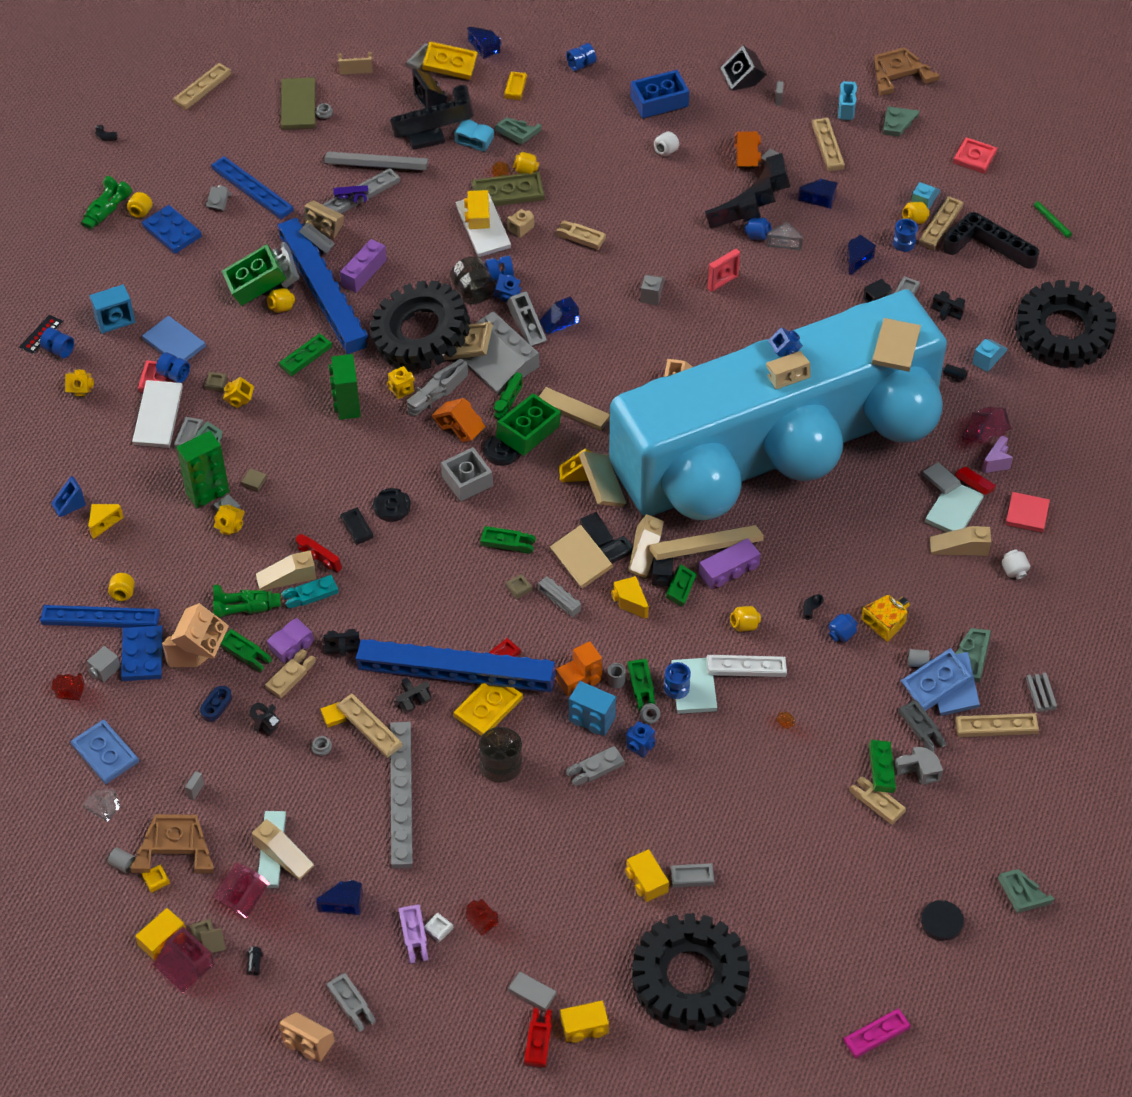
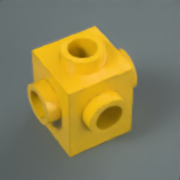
(400, 382)
(73, 385)
(238, 392)
(229, 519)

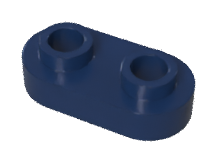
(215, 704)

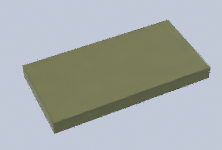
(298, 103)
(512, 188)

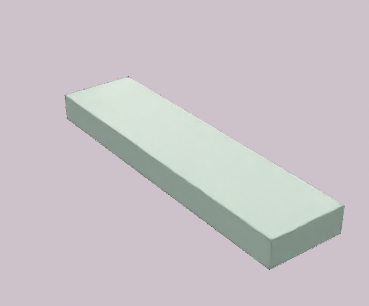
(267, 866)

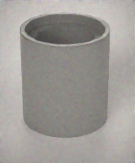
(917, 658)
(616, 681)
(121, 860)

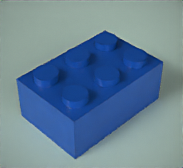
(659, 93)

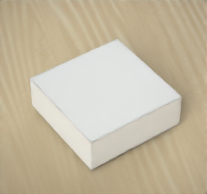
(438, 927)

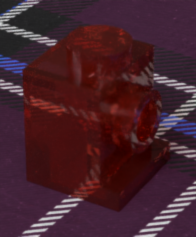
(68, 686)
(481, 922)

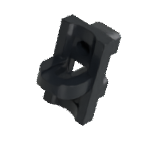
(942, 302)
(335, 642)
(405, 699)
(267, 721)

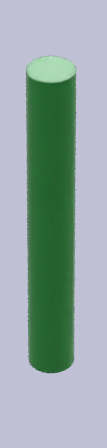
(1066, 232)

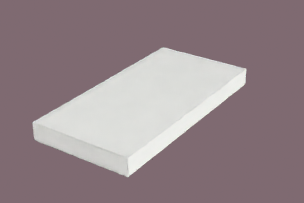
(486, 240)
(157, 414)

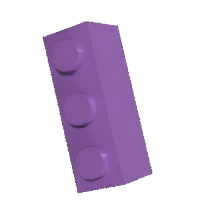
(363, 265)
(729, 563)

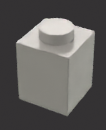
(103, 664)

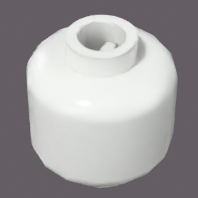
(666, 144)
(1015, 564)

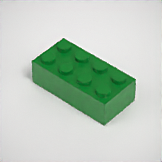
(203, 469)

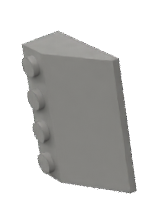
(504, 357)

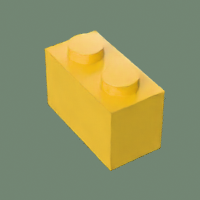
(478, 209)
(647, 876)
(157, 932)
(584, 1021)

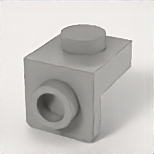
(218, 197)

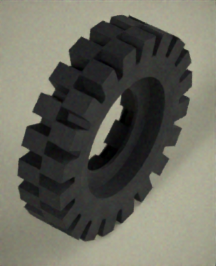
(1043, 301)
(408, 352)
(697, 936)

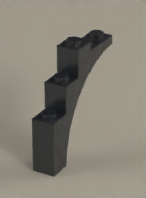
(761, 193)

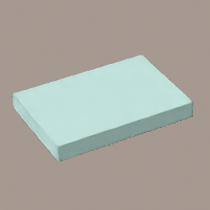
(954, 509)
(702, 689)

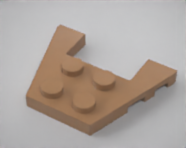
(899, 64)
(173, 836)

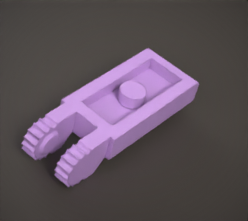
(413, 931)

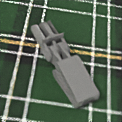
(440, 385)

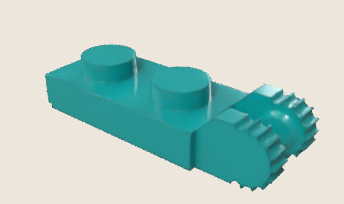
(310, 592)

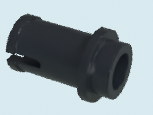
(956, 372)
(254, 960)

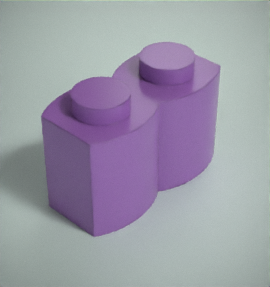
(290, 640)

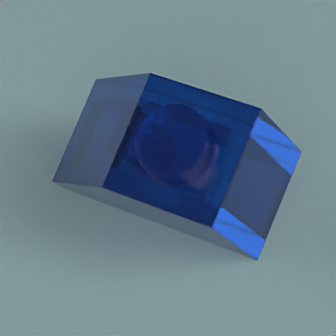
(484, 41)
(818, 193)
(859, 253)
(560, 315)
(342, 898)

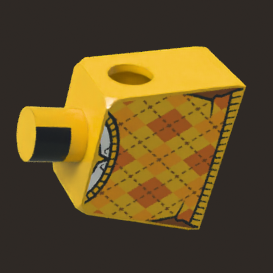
(886, 615)

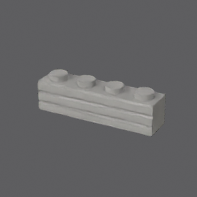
(559, 596)

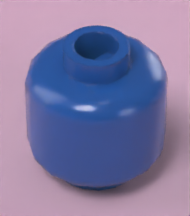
(758, 228)
(842, 628)

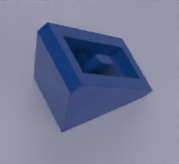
(69, 498)

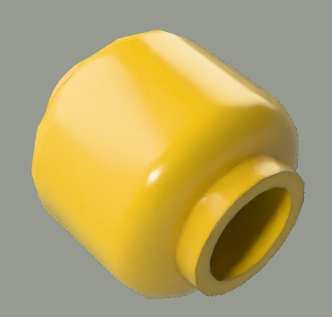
(525, 163)
(139, 205)
(916, 211)
(280, 300)
(121, 587)
(745, 618)

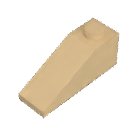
(647, 533)
(964, 541)
(288, 571)
(281, 849)

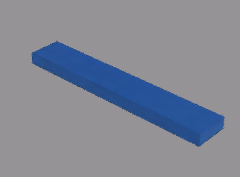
(252, 187)
(99, 616)

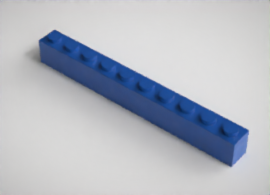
(323, 287)
(456, 665)

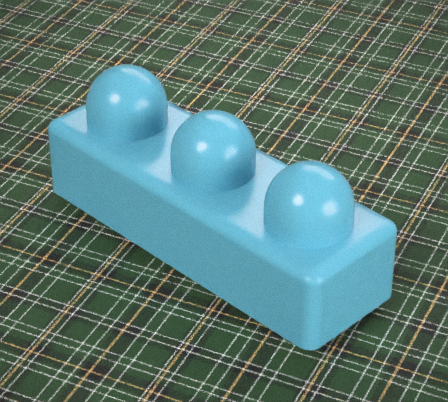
(713, 426)

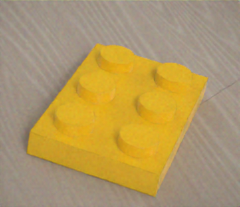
(449, 60)
(487, 707)

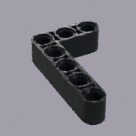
(435, 116)
(993, 236)

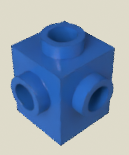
(506, 287)
(785, 342)
(640, 738)

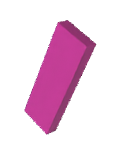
(876, 1033)

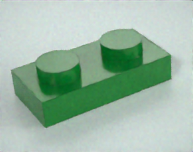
(680, 585)

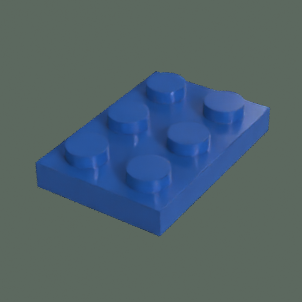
(171, 229)
(142, 653)

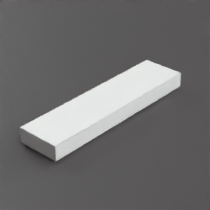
(746, 665)

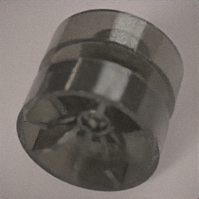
(472, 280)
(500, 754)

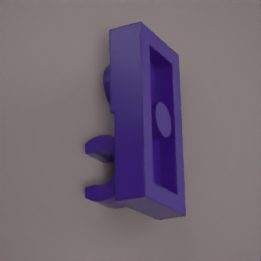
(345, 192)

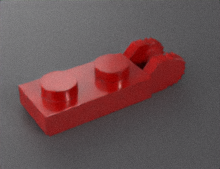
(318, 552)
(538, 1040)

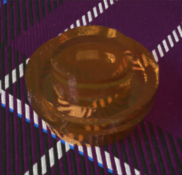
(500, 169)
(785, 720)

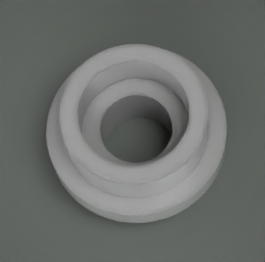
(324, 111)
(650, 719)
(321, 741)

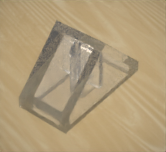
(785, 237)
(103, 803)

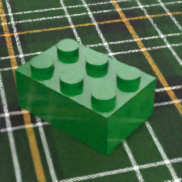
(254, 275)
(344, 387)
(528, 424)

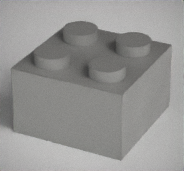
(467, 474)

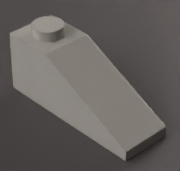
(526, 318)

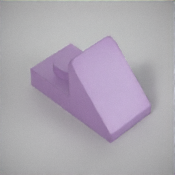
(997, 457)

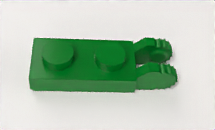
(508, 397)
(507, 539)
(244, 650)
(641, 681)

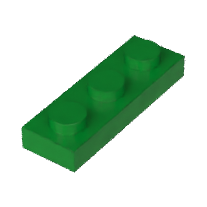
(305, 354)
(882, 766)

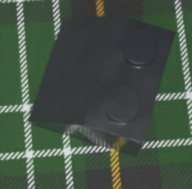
(743, 69)
(427, 89)

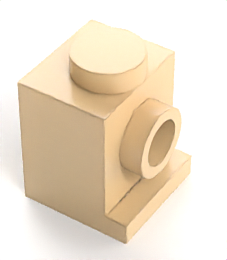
(520, 222)

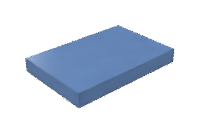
(173, 338)
(937, 679)
(965, 697)
(104, 751)

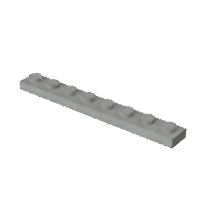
(401, 798)

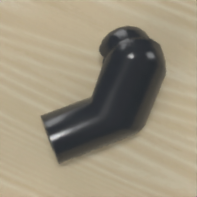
(103, 135)
(811, 604)

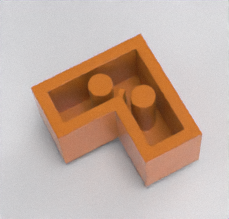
(747, 148)
(460, 417)
(584, 667)

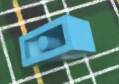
(925, 194)
(988, 354)

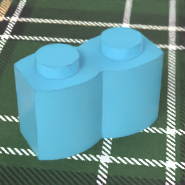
(847, 100)
(474, 135)

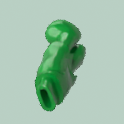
(101, 207)
(252, 601)

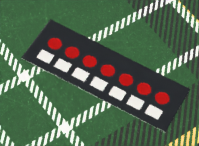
(32, 343)

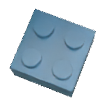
(112, 308)
(592, 708)

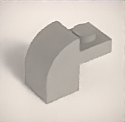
(922, 762)

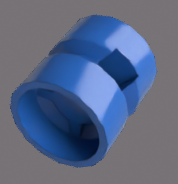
(581, 56)
(905, 235)
(493, 266)
(57, 342)
(173, 367)
(677, 680)

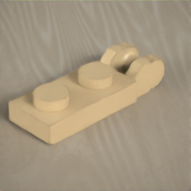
(581, 234)
(290, 674)
(878, 801)

